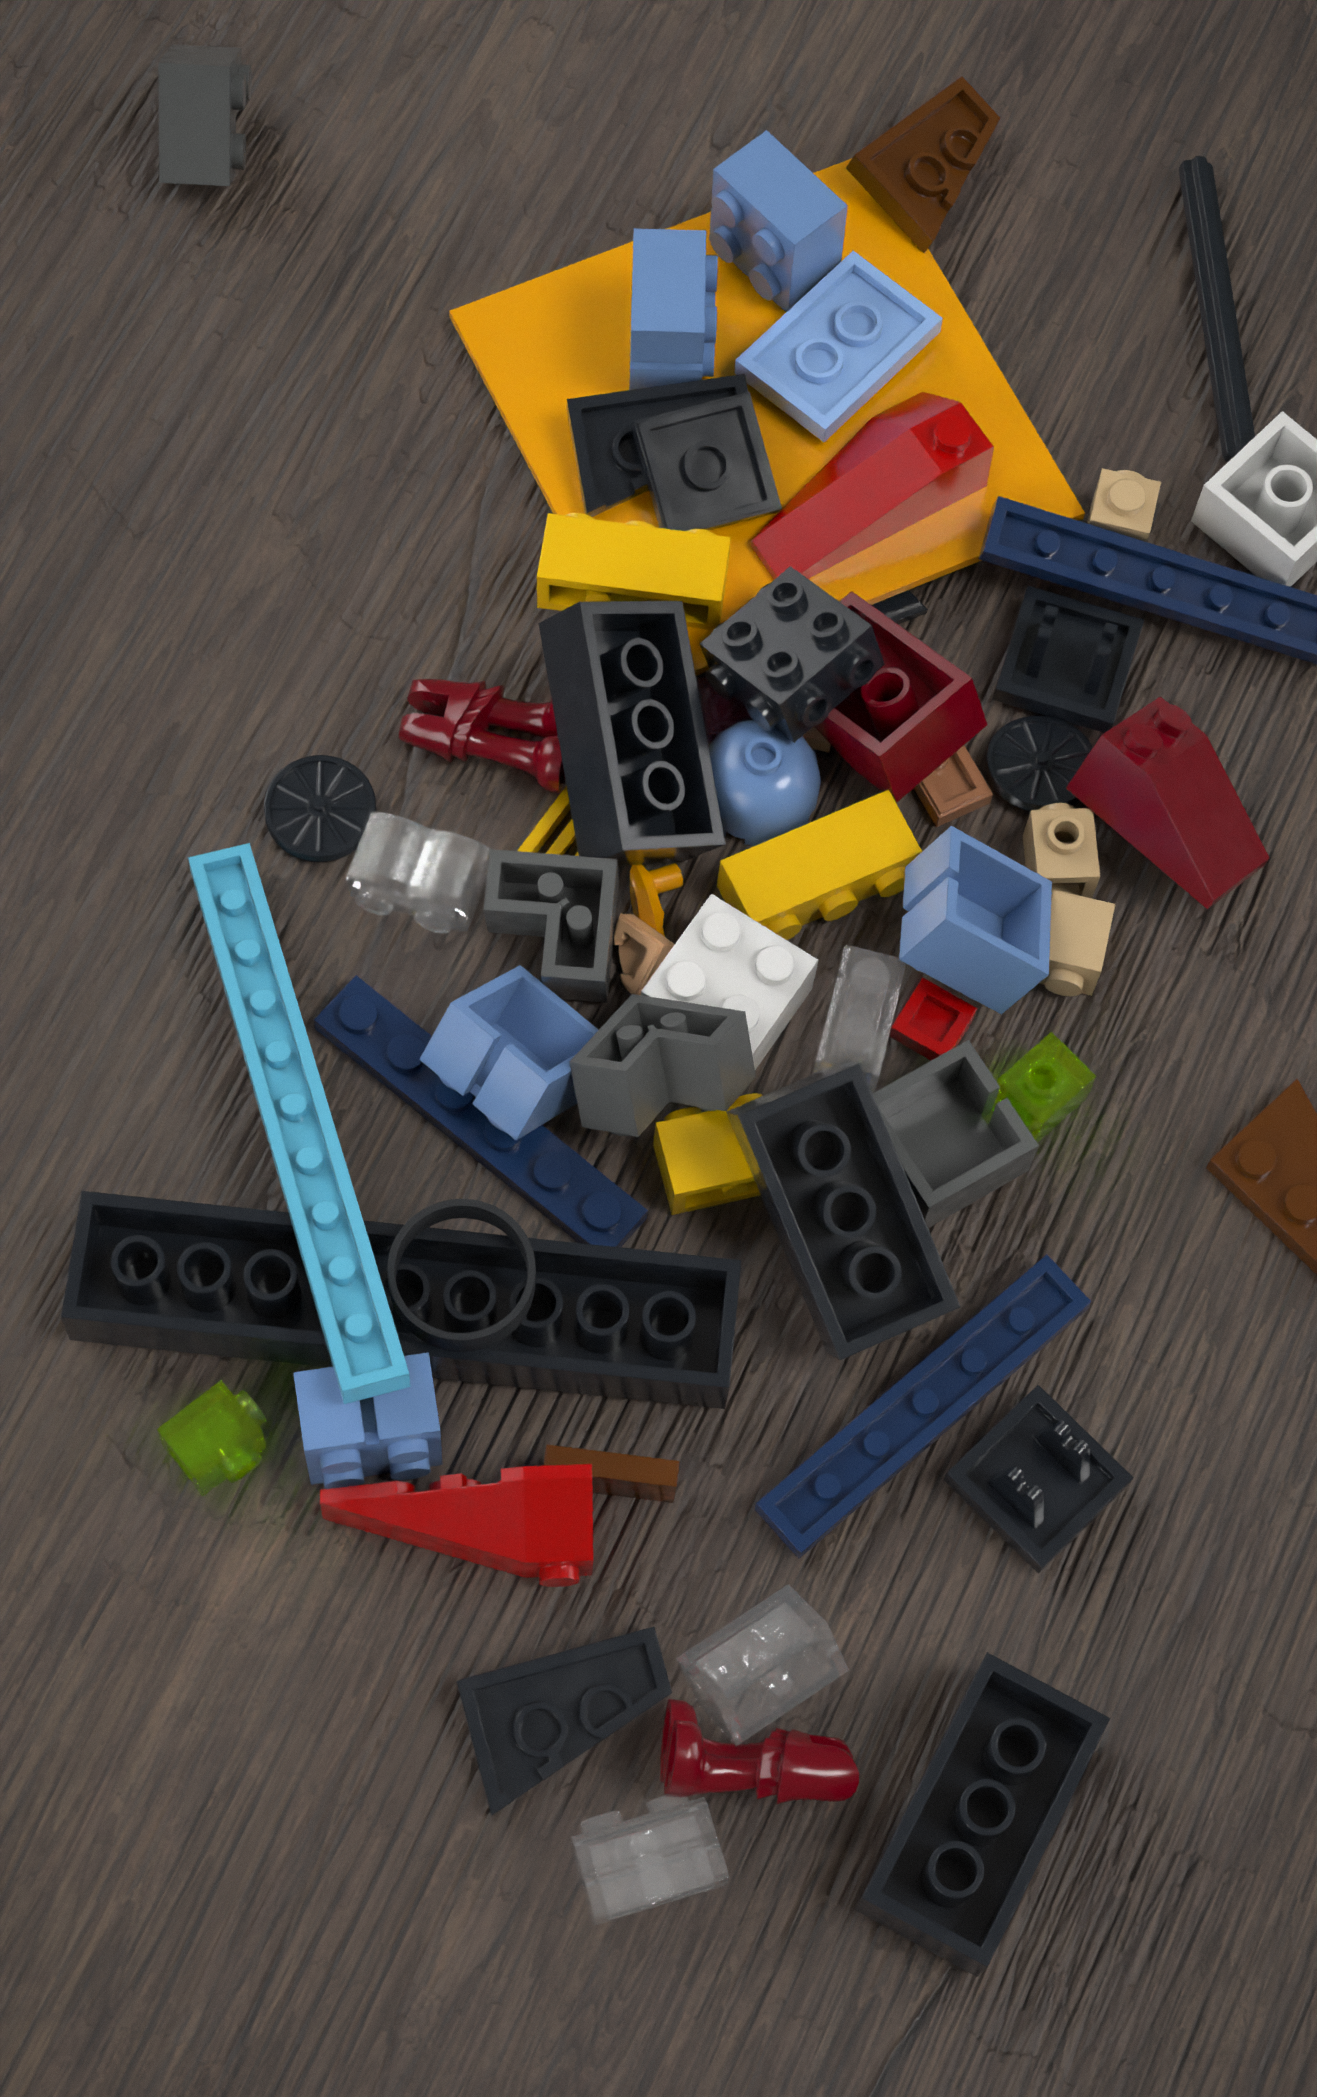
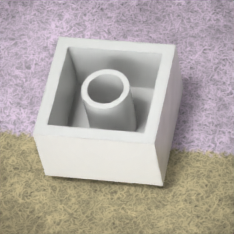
(1266, 503)
(737, 966)

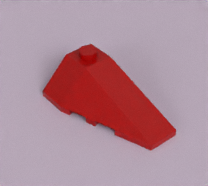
(879, 483)
(524, 1524)

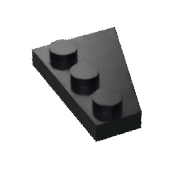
(605, 443)
(556, 1707)

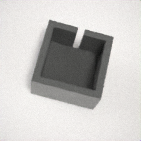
(942, 1132)

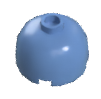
(763, 781)

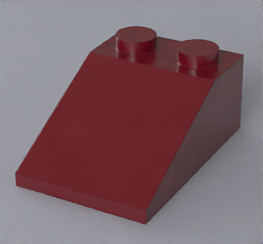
(908, 713)
(1172, 801)

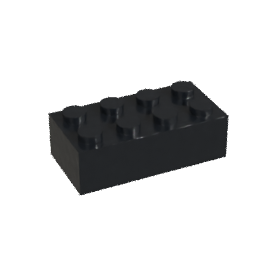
(631, 731)
(843, 1209)
(982, 1815)

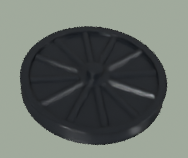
(1035, 761)
(319, 808)

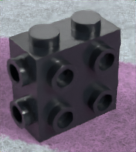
(791, 655)

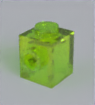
(1046, 1085)
(215, 1437)

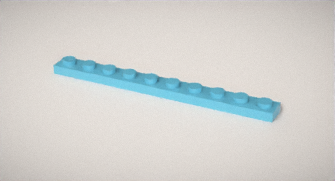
(299, 1127)

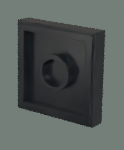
(706, 465)

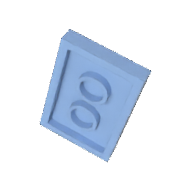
(838, 346)

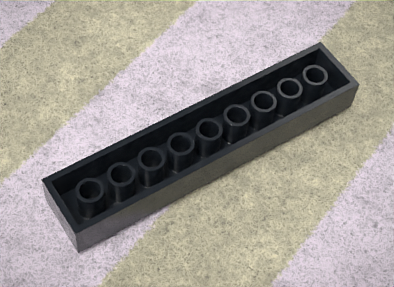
(239, 1289)

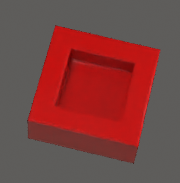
(932, 1020)

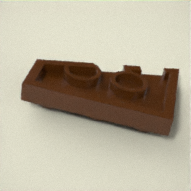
(926, 159)
(1275, 1170)

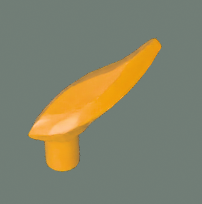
(645, 889)

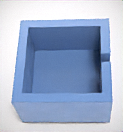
(775, 220)
(672, 308)
(976, 920)
(510, 1051)
(372, 1435)

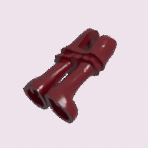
(467, 715)
(784, 1765)

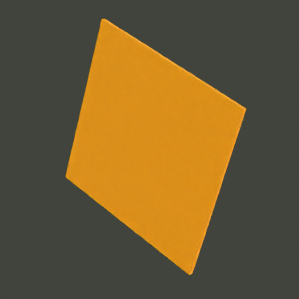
(573, 340)

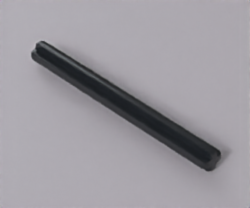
(1216, 306)

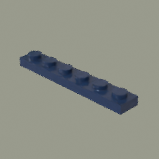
(1151, 578)
(534, 1166)
(922, 1406)

